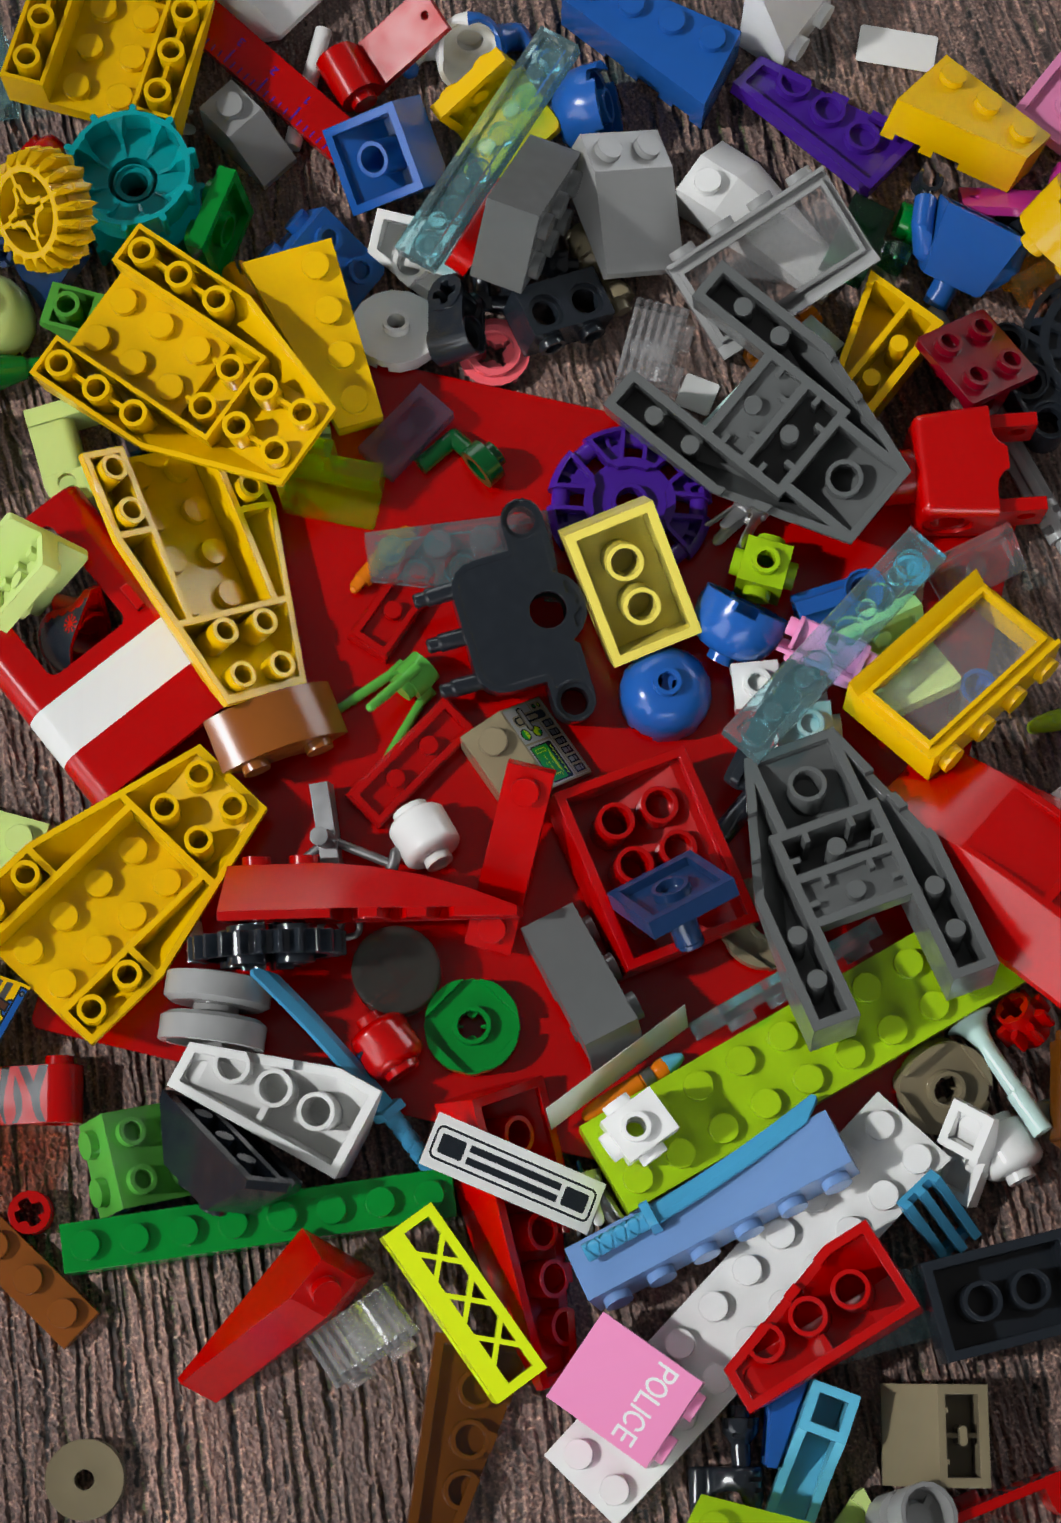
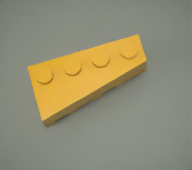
(315, 318)

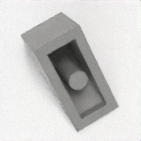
(246, 134)

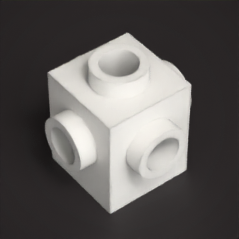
(650, 1114)

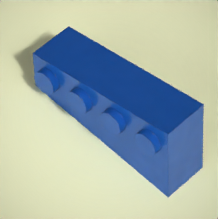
(662, 45)

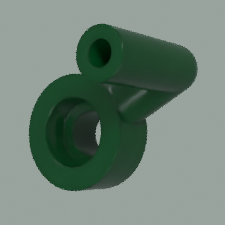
(482, 459)

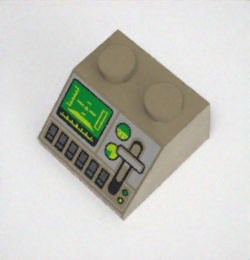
(527, 735)

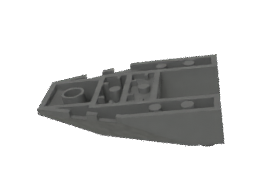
(788, 436)
(839, 849)

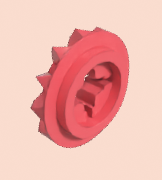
(490, 373)

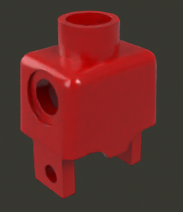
(958, 469)

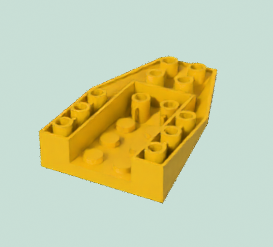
(108, 55)
(188, 368)

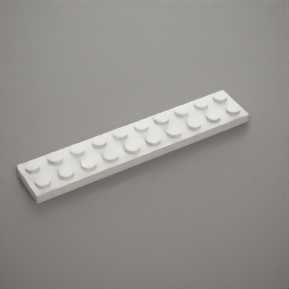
(745, 1292)

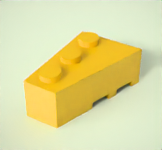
(882, 341)

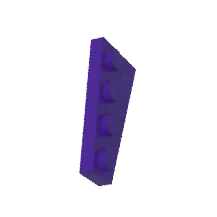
(823, 124)

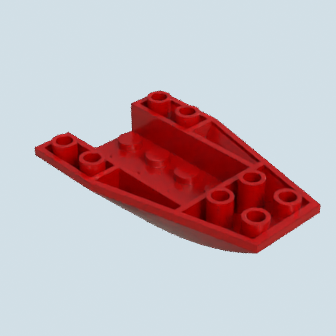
(1007, 857)

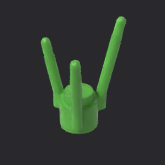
(409, 679)

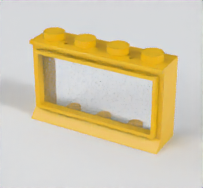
(951, 676)

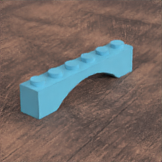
(812, 1451)

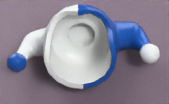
(467, 41)

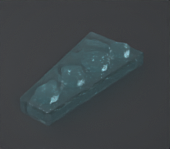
(738, 1009)

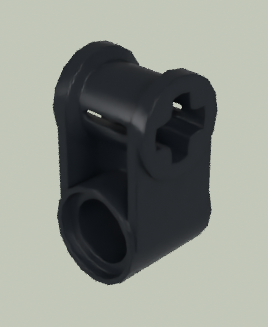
(454, 322)

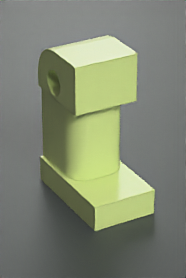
(58, 445)

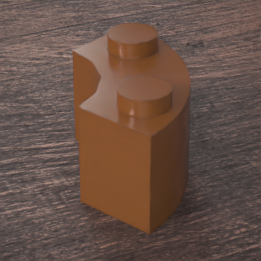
(275, 728)

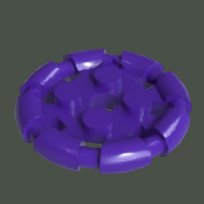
(626, 476)

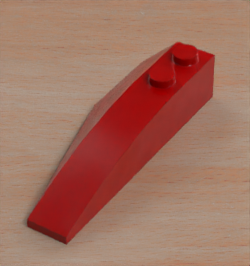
(346, 894)
(514, 1246)

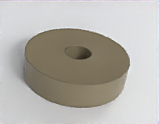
(63, 1485)

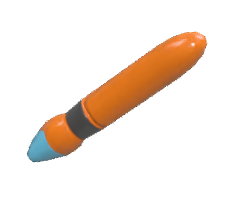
(659, 1068)

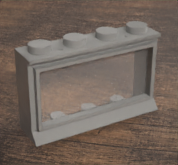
(786, 246)

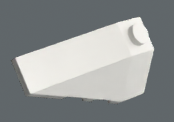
(722, 186)
(293, 1104)

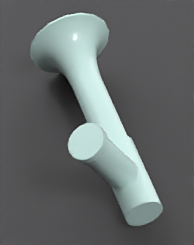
(1033, 1114)

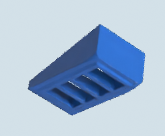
(778, 1424)

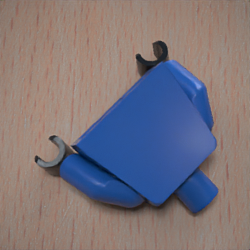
(961, 245)

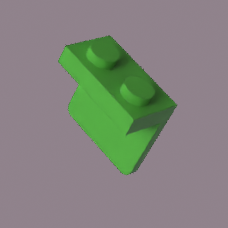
(127, 1161)

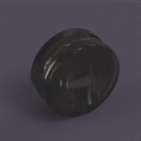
(396, 970)

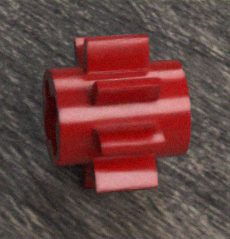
(1023, 1020)

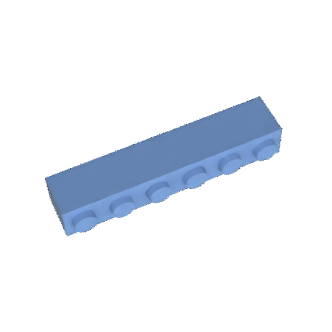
(773, 1186)

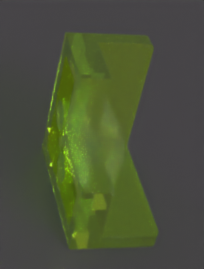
(334, 488)

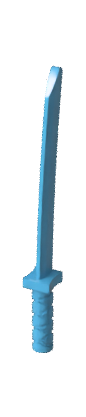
(388, 1109)
(695, 1189)

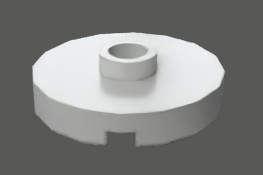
(390, 347)

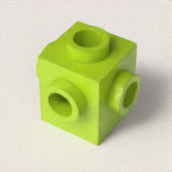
(759, 583)

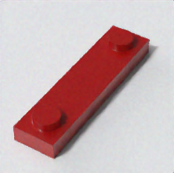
(512, 850)

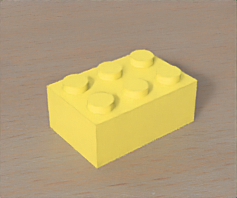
(630, 581)

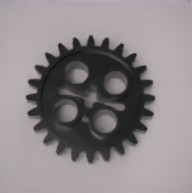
(253, 946)

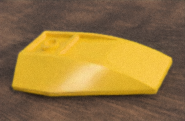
(208, 563)
(119, 888)

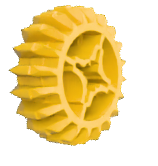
(45, 209)

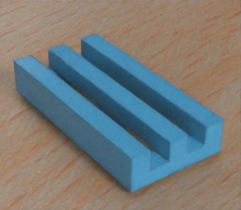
(955, 1238)

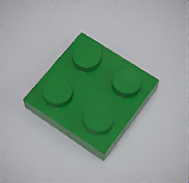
(221, 221)

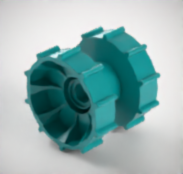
(134, 152)

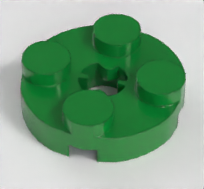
(472, 999)

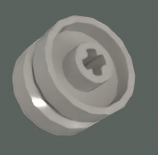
(216, 1005)

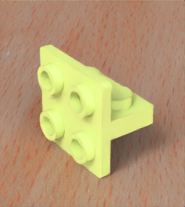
(32, 568)

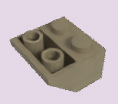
(935, 1434)

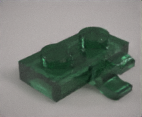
(874, 222)

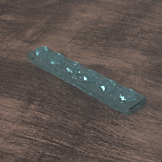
(487, 149)
(833, 645)

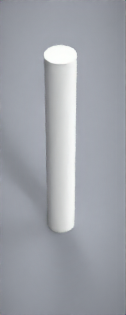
(318, 45)

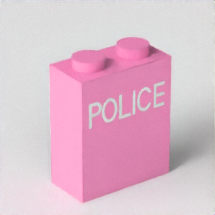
(628, 1391)

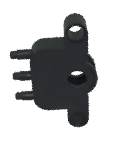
(495, 622)

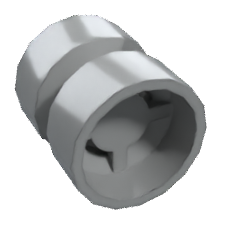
(913, 1504)

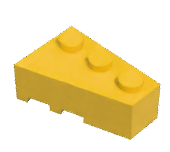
(968, 124)

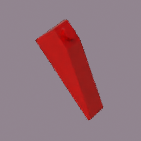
(288, 1303)
(831, 1312)

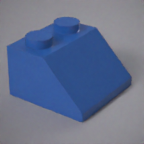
(385, 154)

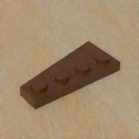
(455, 1433)

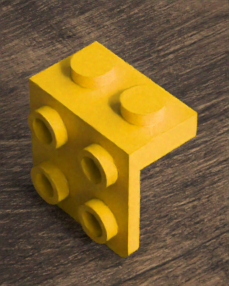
(466, 100)

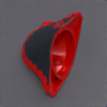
(73, 627)

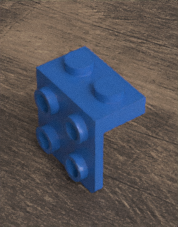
(357, 266)

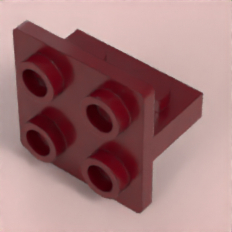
(976, 360)

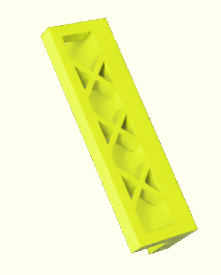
(446, 1314)

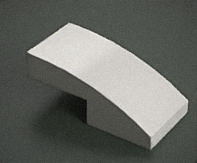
(970, 1141)

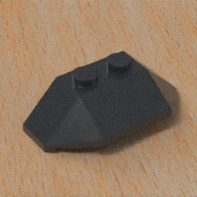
(220, 1160)

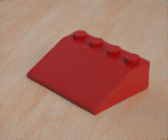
(629, 826)

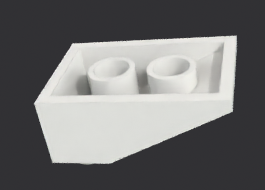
(781, 27)

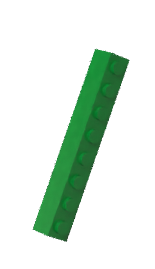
(192, 1233)

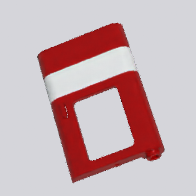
(123, 697)

